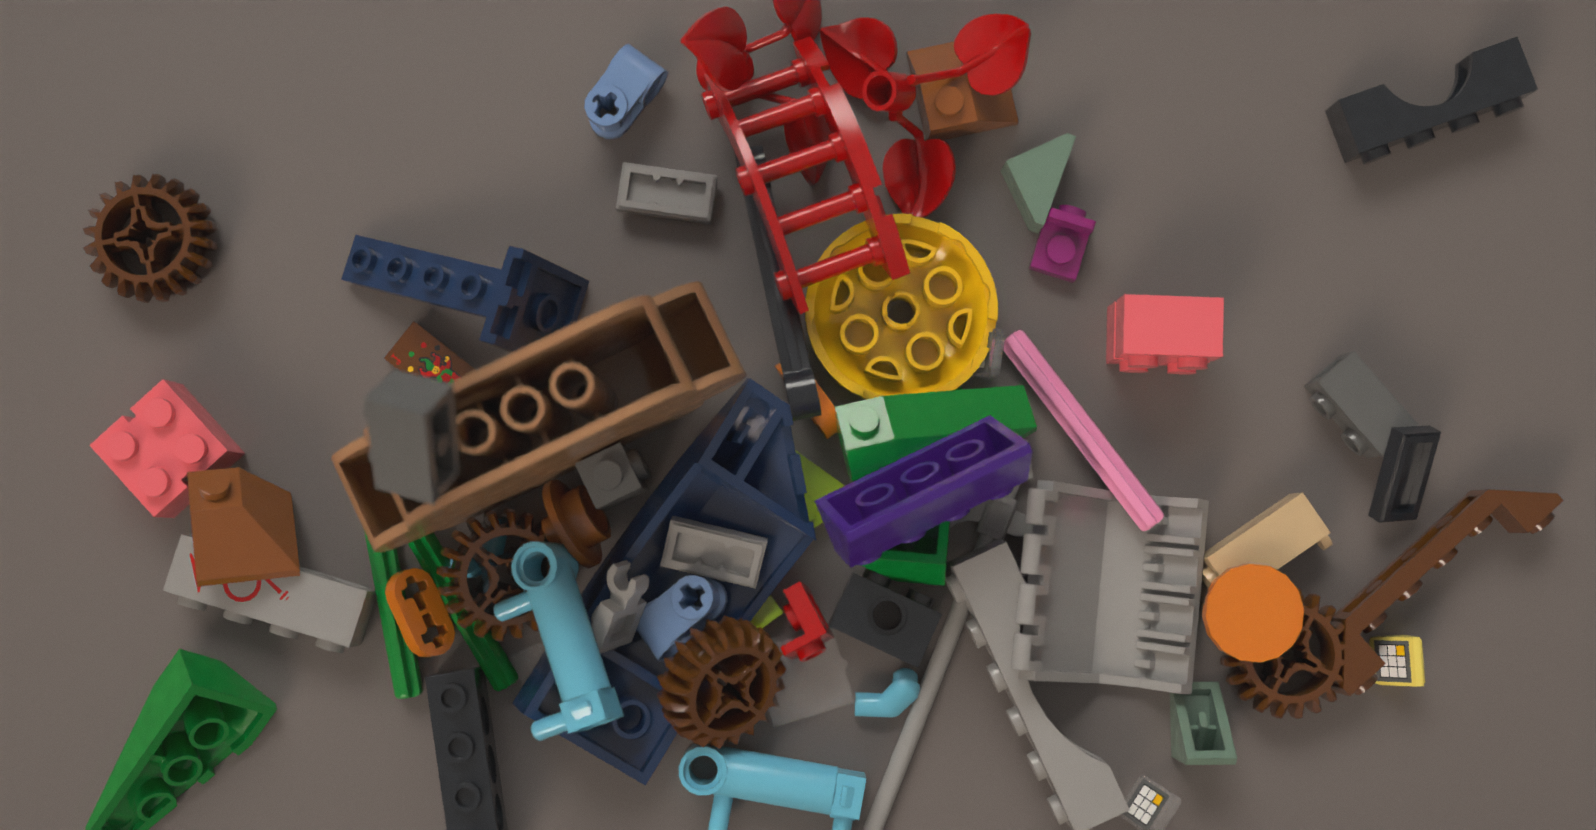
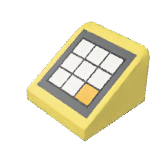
(1402, 658)

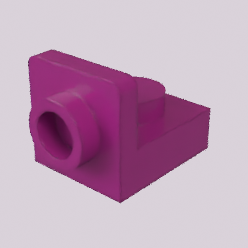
(1062, 243)

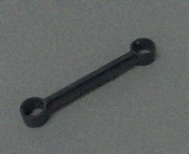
(784, 316)

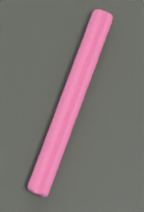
(1082, 431)

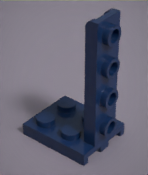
(519, 301)

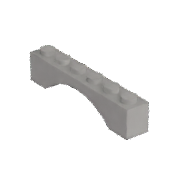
(1079, 779)

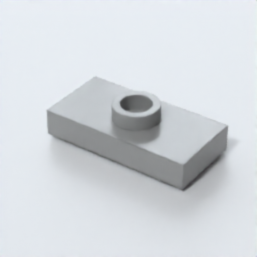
(666, 193)
(713, 552)

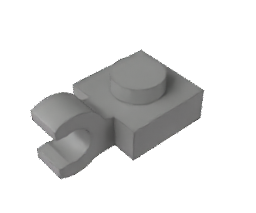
(618, 617)

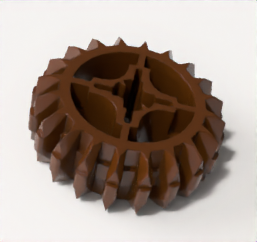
(139, 203)
(487, 590)
(1324, 671)
(704, 707)

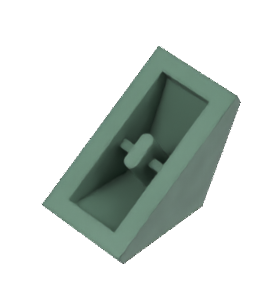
(1035, 178)
(1201, 727)

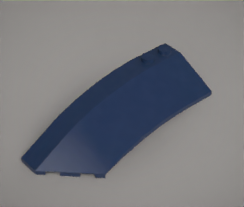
(732, 476)

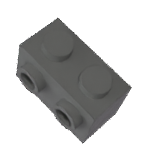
(413, 436)

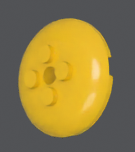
(950, 324)

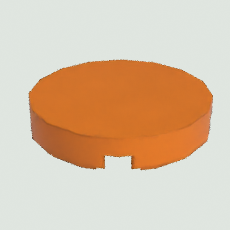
(1253, 612)

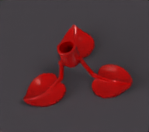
(721, 50)
(862, 51)

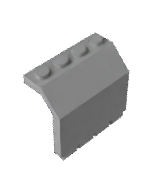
(1105, 594)

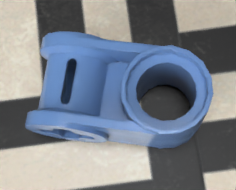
(628, 85)
(674, 613)

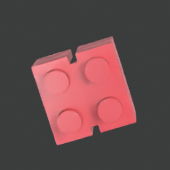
(1164, 331)
(162, 445)

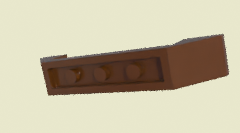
(1434, 548)

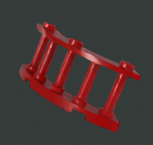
(843, 144)

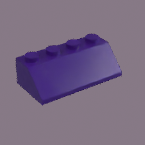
(924, 490)

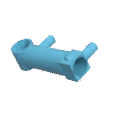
(566, 639)
(774, 782)

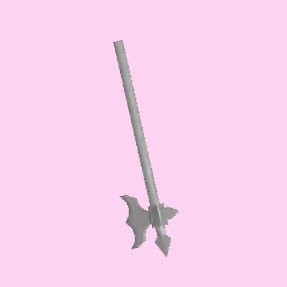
(995, 521)

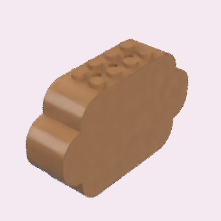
(558, 405)

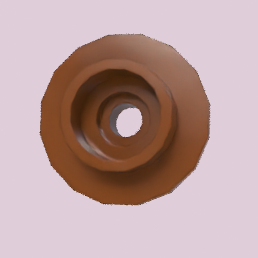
(575, 522)

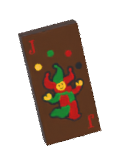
(426, 356)

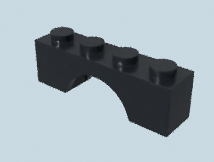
(1483, 82)

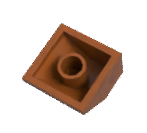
(951, 105)
(240, 528)

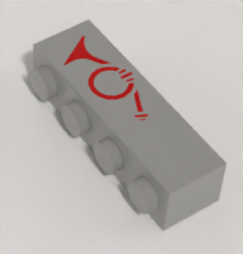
(305, 604)

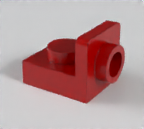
(806, 615)

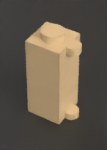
(1269, 538)

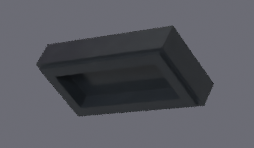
(1404, 473)

